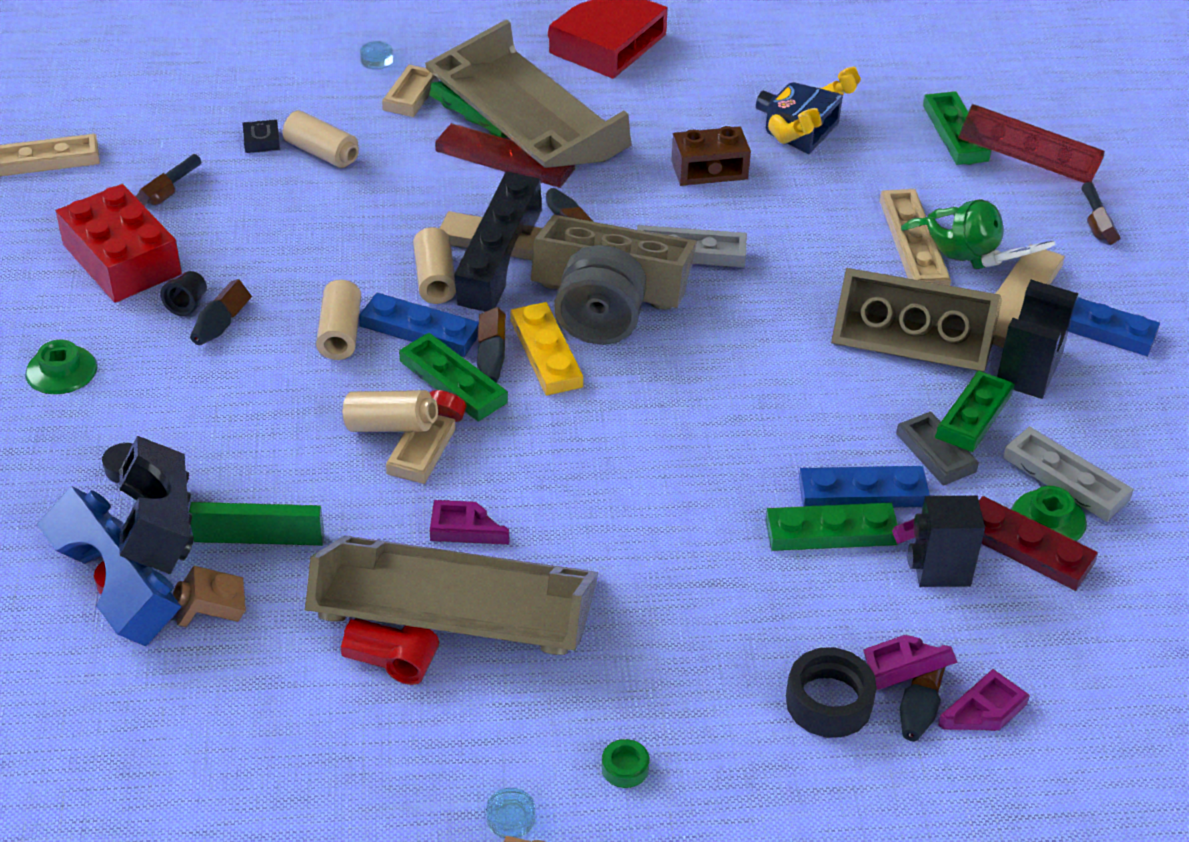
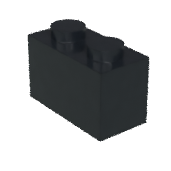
(947, 541)

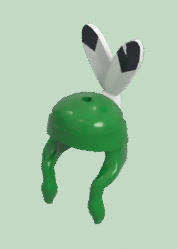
(974, 234)

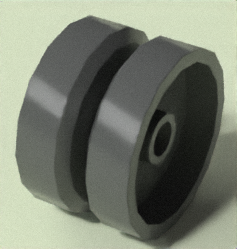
(600, 295)

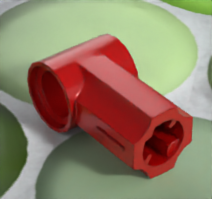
(401, 652)

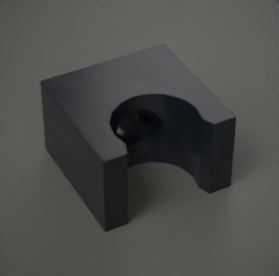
(1037, 338)

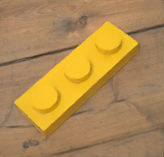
(546, 348)

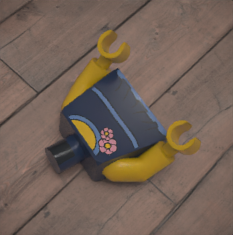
(805, 113)

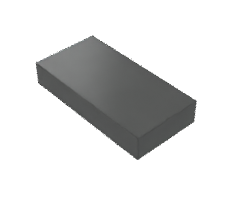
(940, 458)

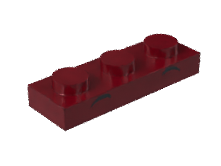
(1035, 545)

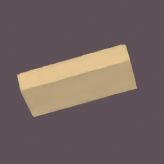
(409, 91)
(420, 451)

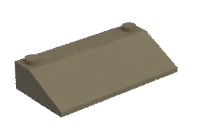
(527, 102)
(451, 592)

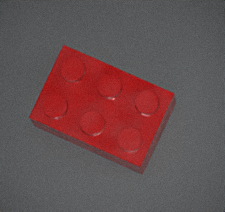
(118, 242)

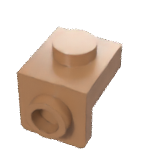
(209, 594)

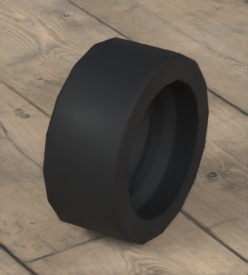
(838, 665)

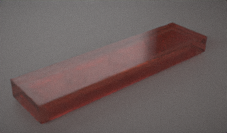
(1031, 144)
(497, 154)

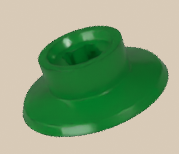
(60, 368)
(1053, 509)

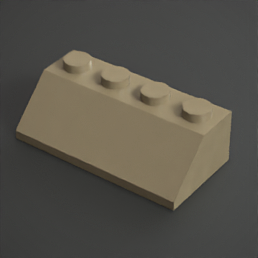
(662, 257)
(916, 319)

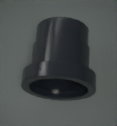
(182, 294)

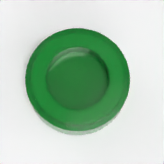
(625, 763)

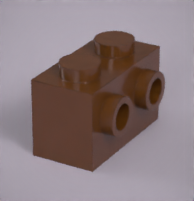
(710, 155)

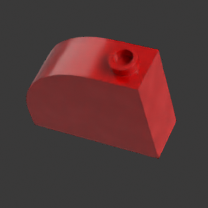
(607, 33)

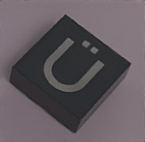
(261, 136)

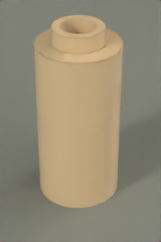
(320, 139)
(434, 265)
(338, 320)
(389, 411)

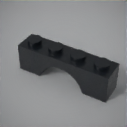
(485, 264)
(160, 520)

